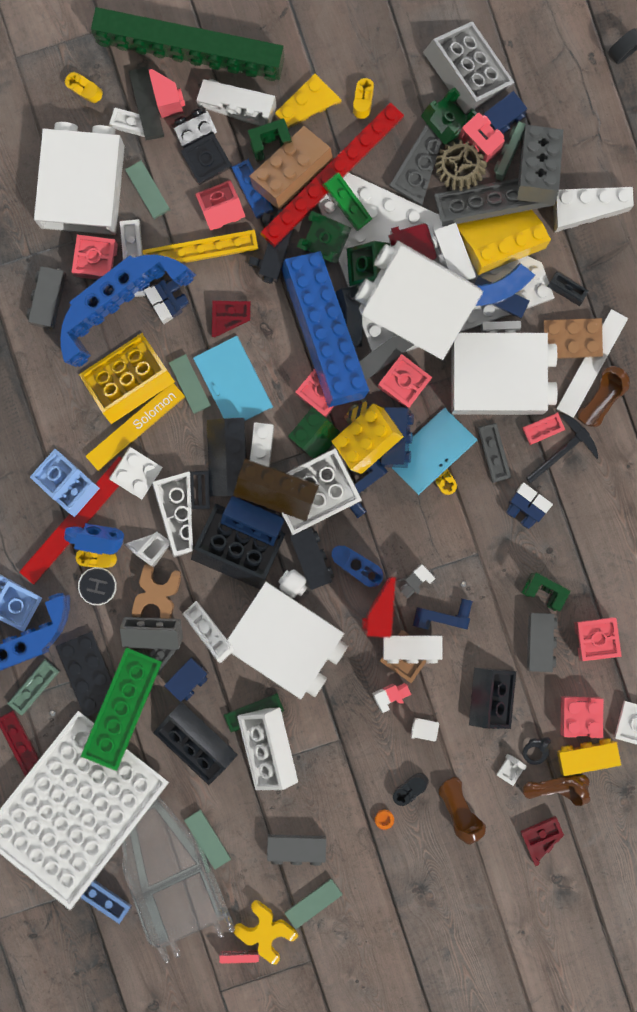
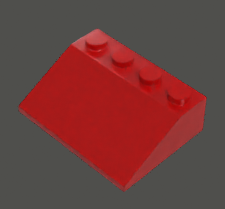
(380, 615)

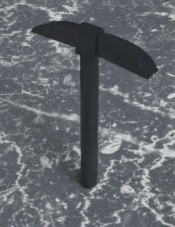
(581, 435)

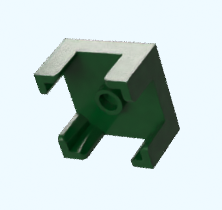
(446, 117)
(266, 134)
(325, 236)
(559, 592)

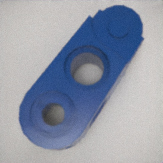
(95, 538)
(343, 556)

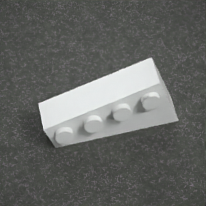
(237, 102)

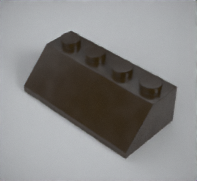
(275, 489)

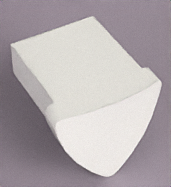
(511, 769)

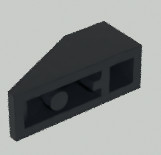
(351, 313)

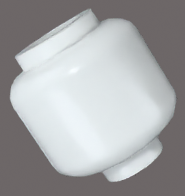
(293, 583)

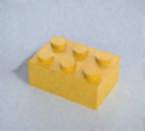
(367, 438)

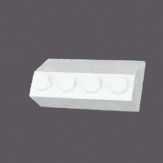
(268, 749)

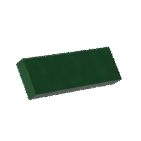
(271, 701)

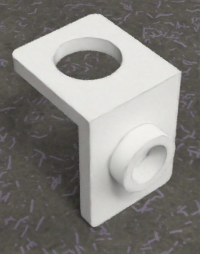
(424, 729)

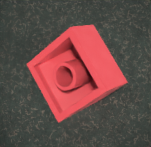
(167, 96)
(220, 205)

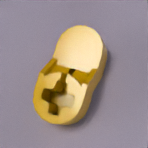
(76, 82)
(364, 90)
(448, 485)
(88, 559)

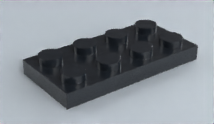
(86, 671)

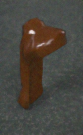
(613, 385)
(571, 787)
(465, 823)

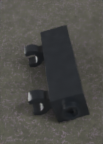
(274, 257)

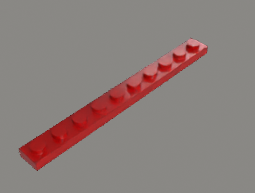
(342, 163)

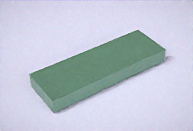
(147, 189)
(189, 384)
(33, 687)
(207, 839)
(313, 903)

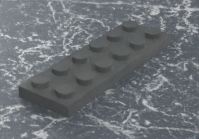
(481, 202)

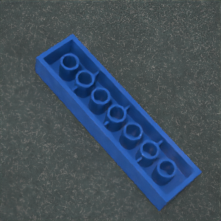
(324, 329)

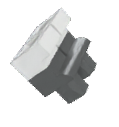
(414, 579)

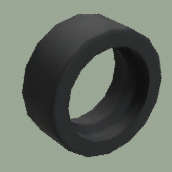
(624, 47)

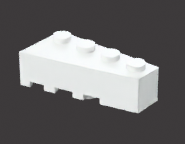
(588, 205)
(175, 508)

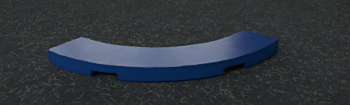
(506, 286)

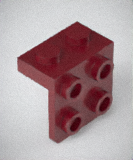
(415, 237)

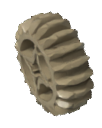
(447, 159)

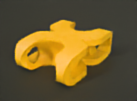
(265, 932)

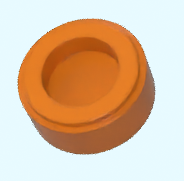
(384, 819)

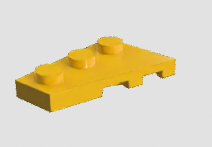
(307, 101)

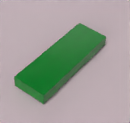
(347, 201)

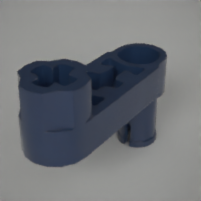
(374, 472)
(424, 617)

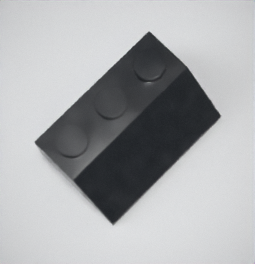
(492, 698)

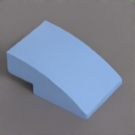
(64, 482)
(16, 603)

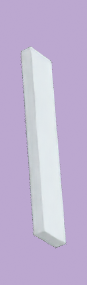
(591, 366)

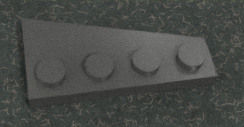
(417, 168)

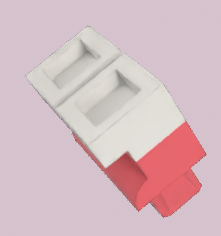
(389, 694)

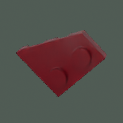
(229, 315)
(541, 838)

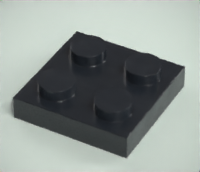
(206, 158)

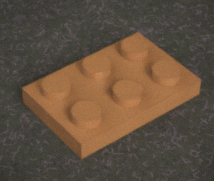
(575, 337)

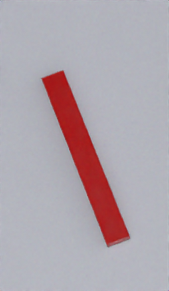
(56, 543)

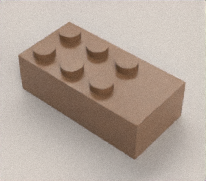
(291, 167)

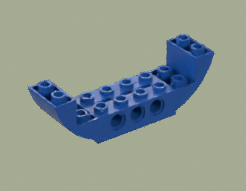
(98, 300)
(37, 641)

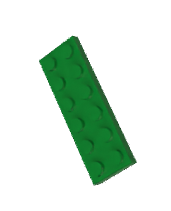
(121, 709)

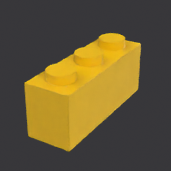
(588, 757)

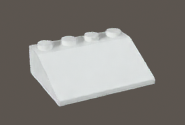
(334, 492)

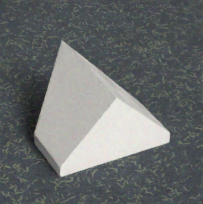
(149, 548)

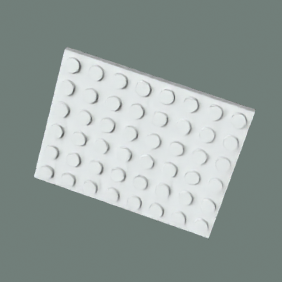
(74, 813)

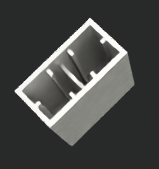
(79, 179)
(417, 299)
(502, 374)
(286, 642)

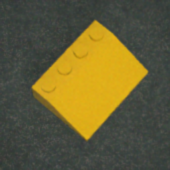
(502, 239)
(126, 378)

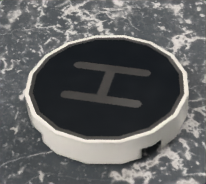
(97, 586)

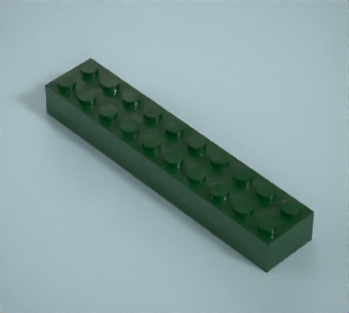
(188, 44)

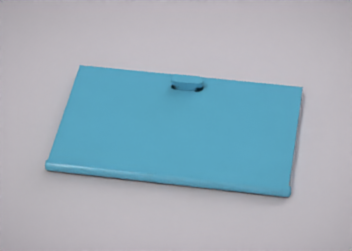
(234, 378)
(435, 449)

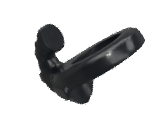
(542, 744)

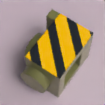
(355, 411)

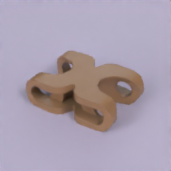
(156, 593)

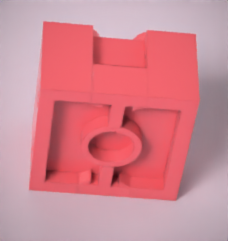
(482, 136)
(93, 256)
(404, 381)
(312, 394)
(598, 639)
(581, 716)

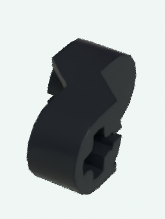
(403, 794)

